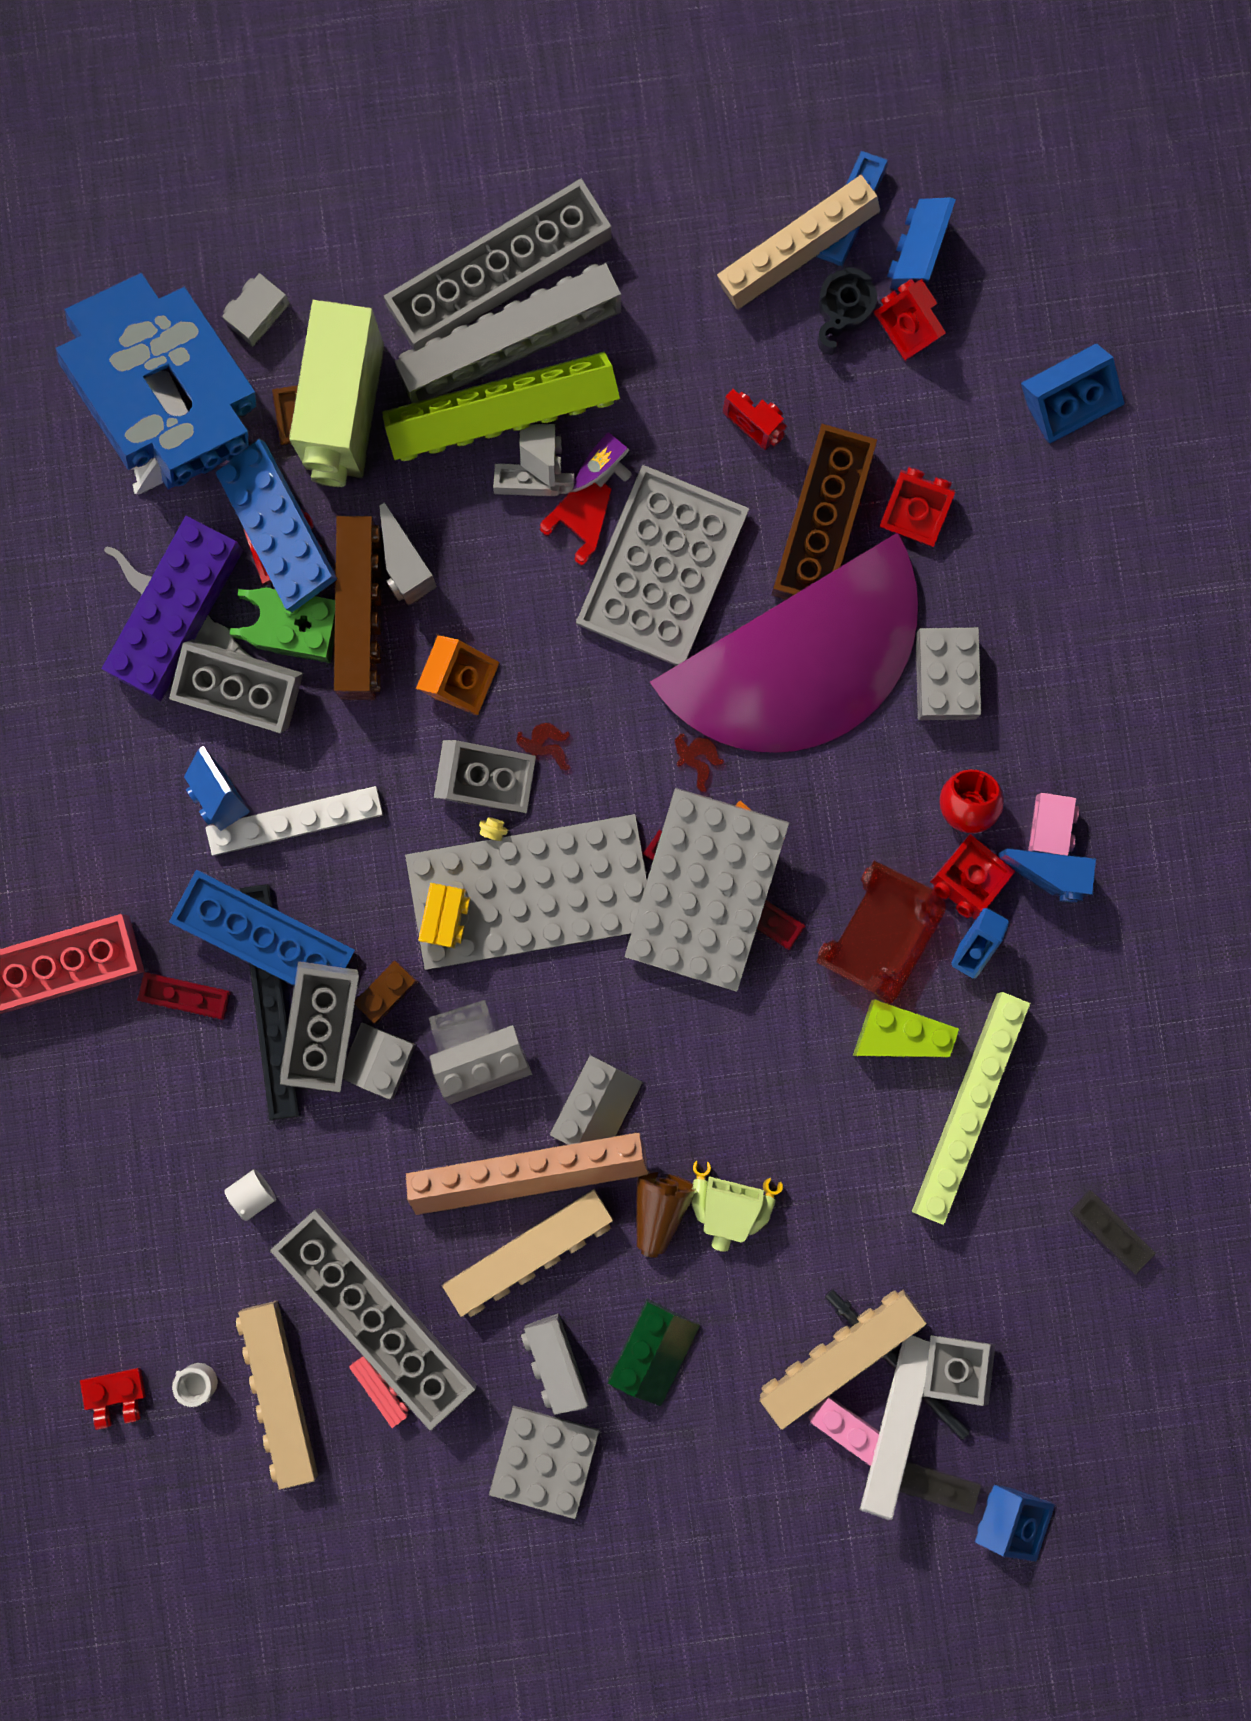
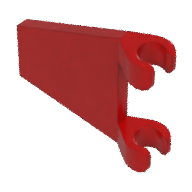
(583, 514)

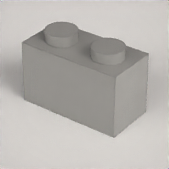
(255, 309)

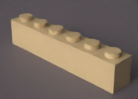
(799, 242)
(527, 1253)
(842, 1358)
(277, 1395)

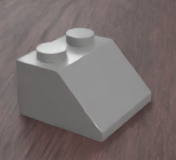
(377, 1061)
(959, 1370)

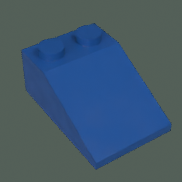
(1056, 874)

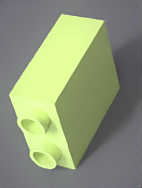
(337, 391)

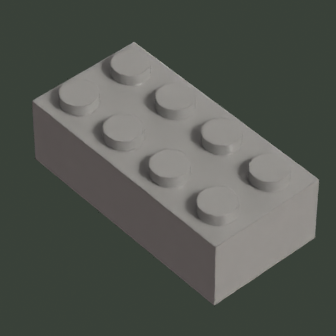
(235, 686)
(319, 1026)

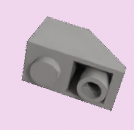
(539, 452)

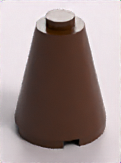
(660, 1210)

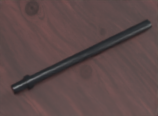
(843, 1308)

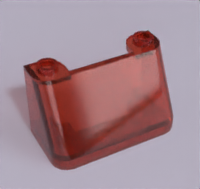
(884, 933)

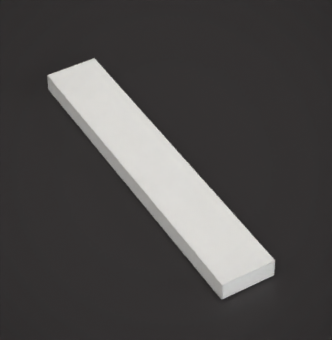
(896, 1429)

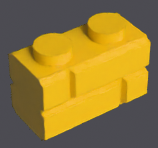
(443, 916)

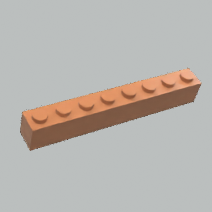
(526, 1173)

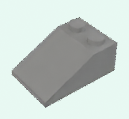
(407, 571)
(484, 776)

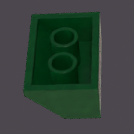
(653, 1353)

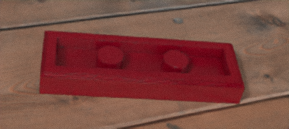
(184, 995)

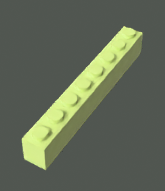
(970, 1107)

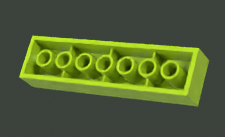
(500, 406)

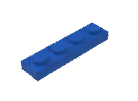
(872, 170)

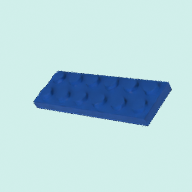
(276, 526)
(253, 929)

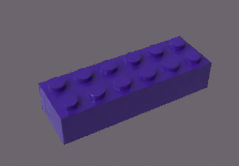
(172, 607)

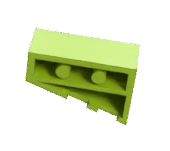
(903, 1033)

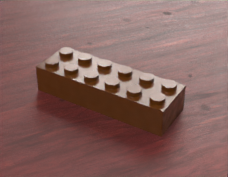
(824, 509)
(356, 608)

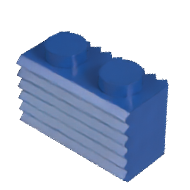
(980, 943)

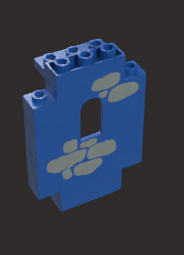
(134, 334)

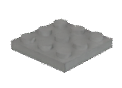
(544, 1462)

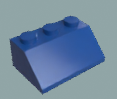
(922, 242)
(1073, 392)

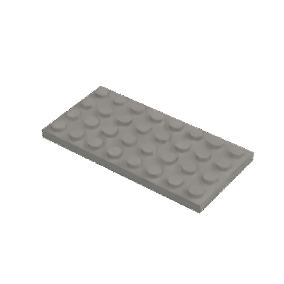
(535, 889)

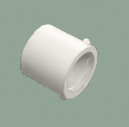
(250, 1195)
(194, 1384)

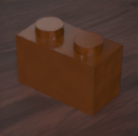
(385, 992)

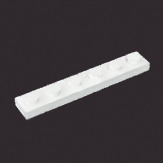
(295, 821)

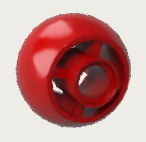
(971, 801)

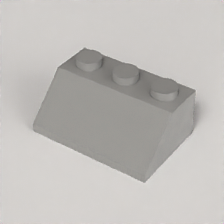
(480, 1065)
(596, 1104)
(555, 1365)

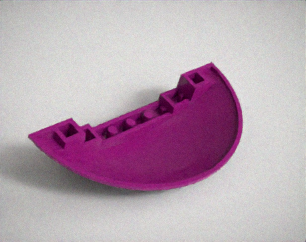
(807, 663)

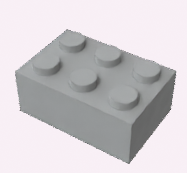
(948, 673)

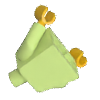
(731, 1209)

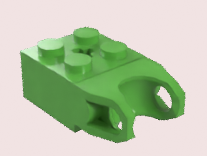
(280, 629)

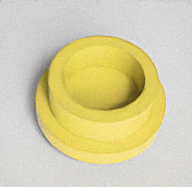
(493, 829)

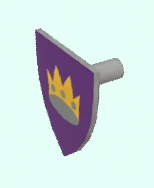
(602, 463)

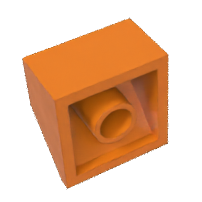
(457, 674)

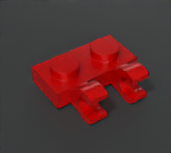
(112, 1389)

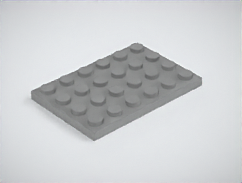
(662, 566)
(706, 889)

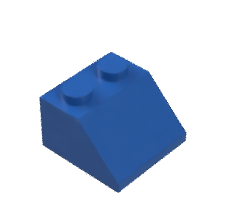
(214, 791)
(1014, 1523)

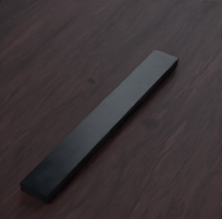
(271, 1027)

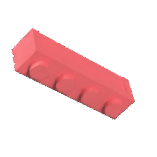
(380, 1392)

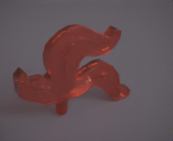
(539, 736)
(698, 747)

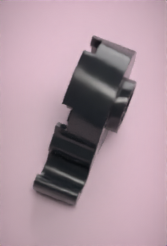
(840, 315)

